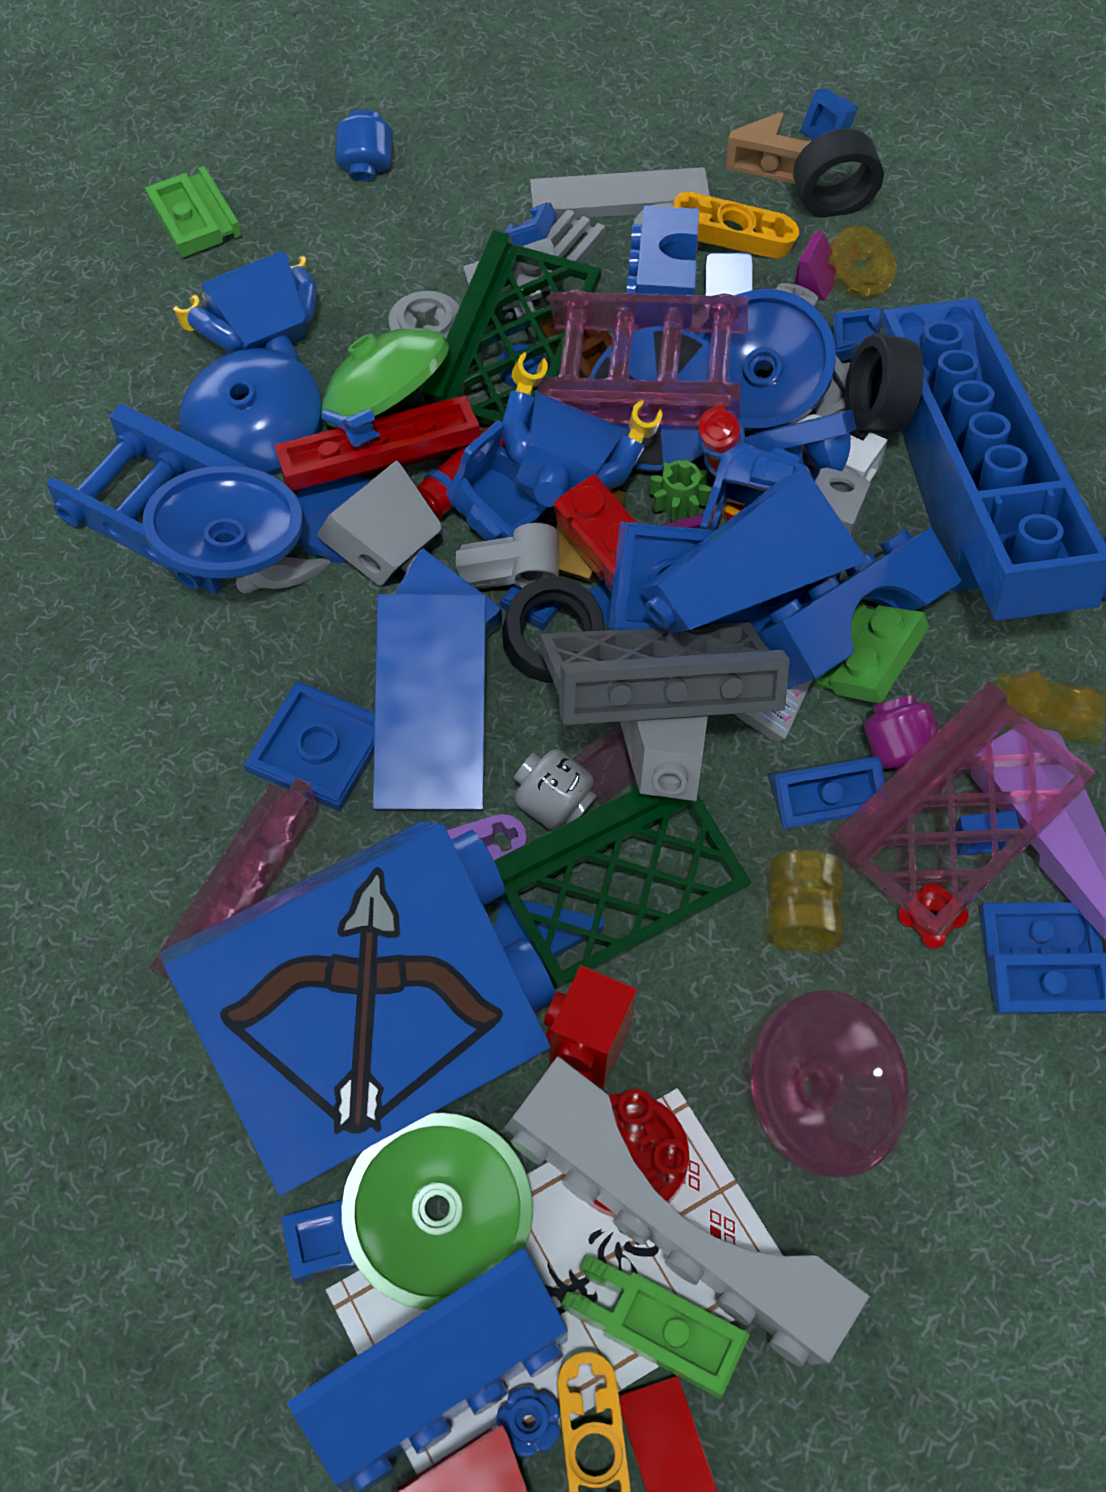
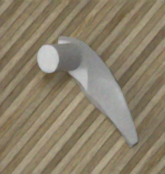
(283, 574)

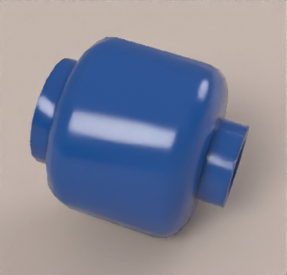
(363, 145)

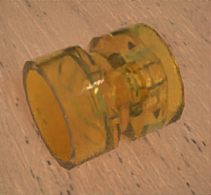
(806, 901)

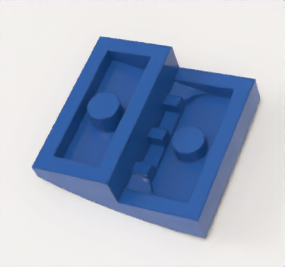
(1043, 958)

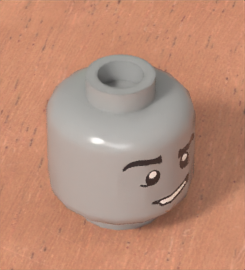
(554, 788)

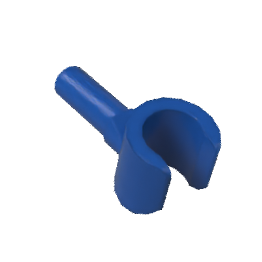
(357, 427)

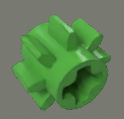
(680, 489)

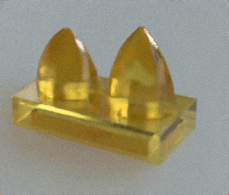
(1070, 710)

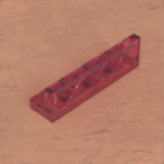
(249, 862)

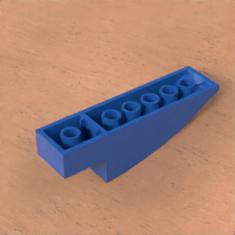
(993, 472)

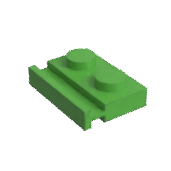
(192, 212)
(881, 647)

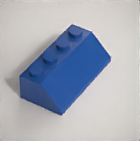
(431, 1373)

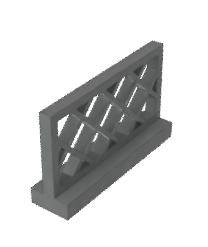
(672, 683)

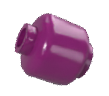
(899, 730)

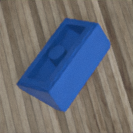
(825, 790)

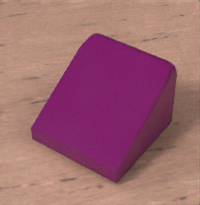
(813, 269)

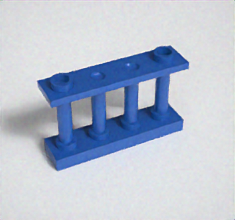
(173, 456)

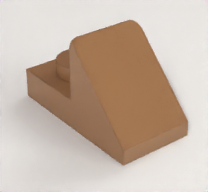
(763, 151)

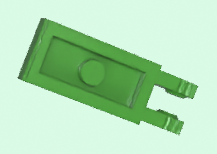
(661, 1327)

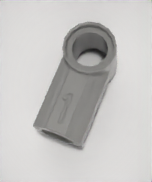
(511, 560)

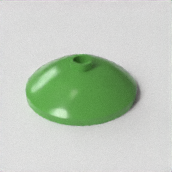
(384, 370)
(386, 1220)

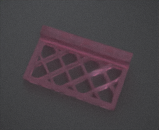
(927, 774)

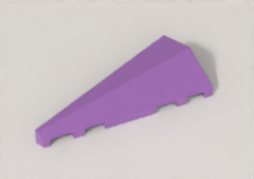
(1073, 843)

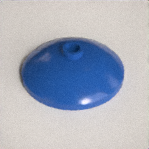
(793, 343)
(279, 406)
(222, 522)

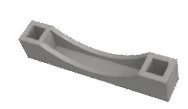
(790, 1297)

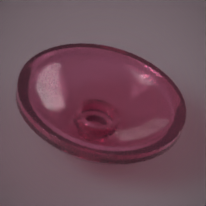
(854, 1081)

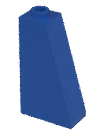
(760, 553)

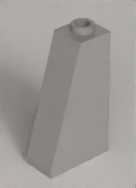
(666, 754)

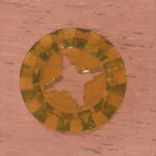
(858, 243)

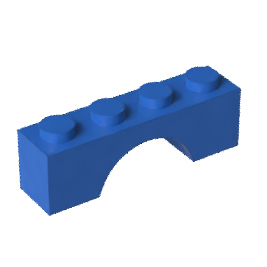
(819, 631)

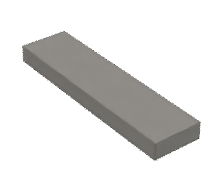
(616, 192)

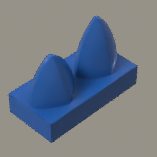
(825, 439)

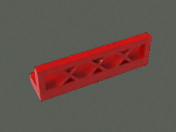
(404, 437)

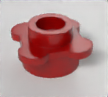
(934, 899)

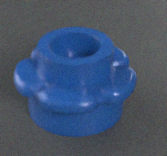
(544, 1432)

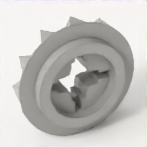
(422, 307)

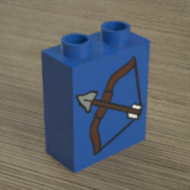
(362, 999)

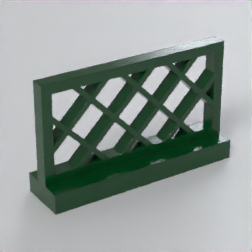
(478, 313)
(584, 840)

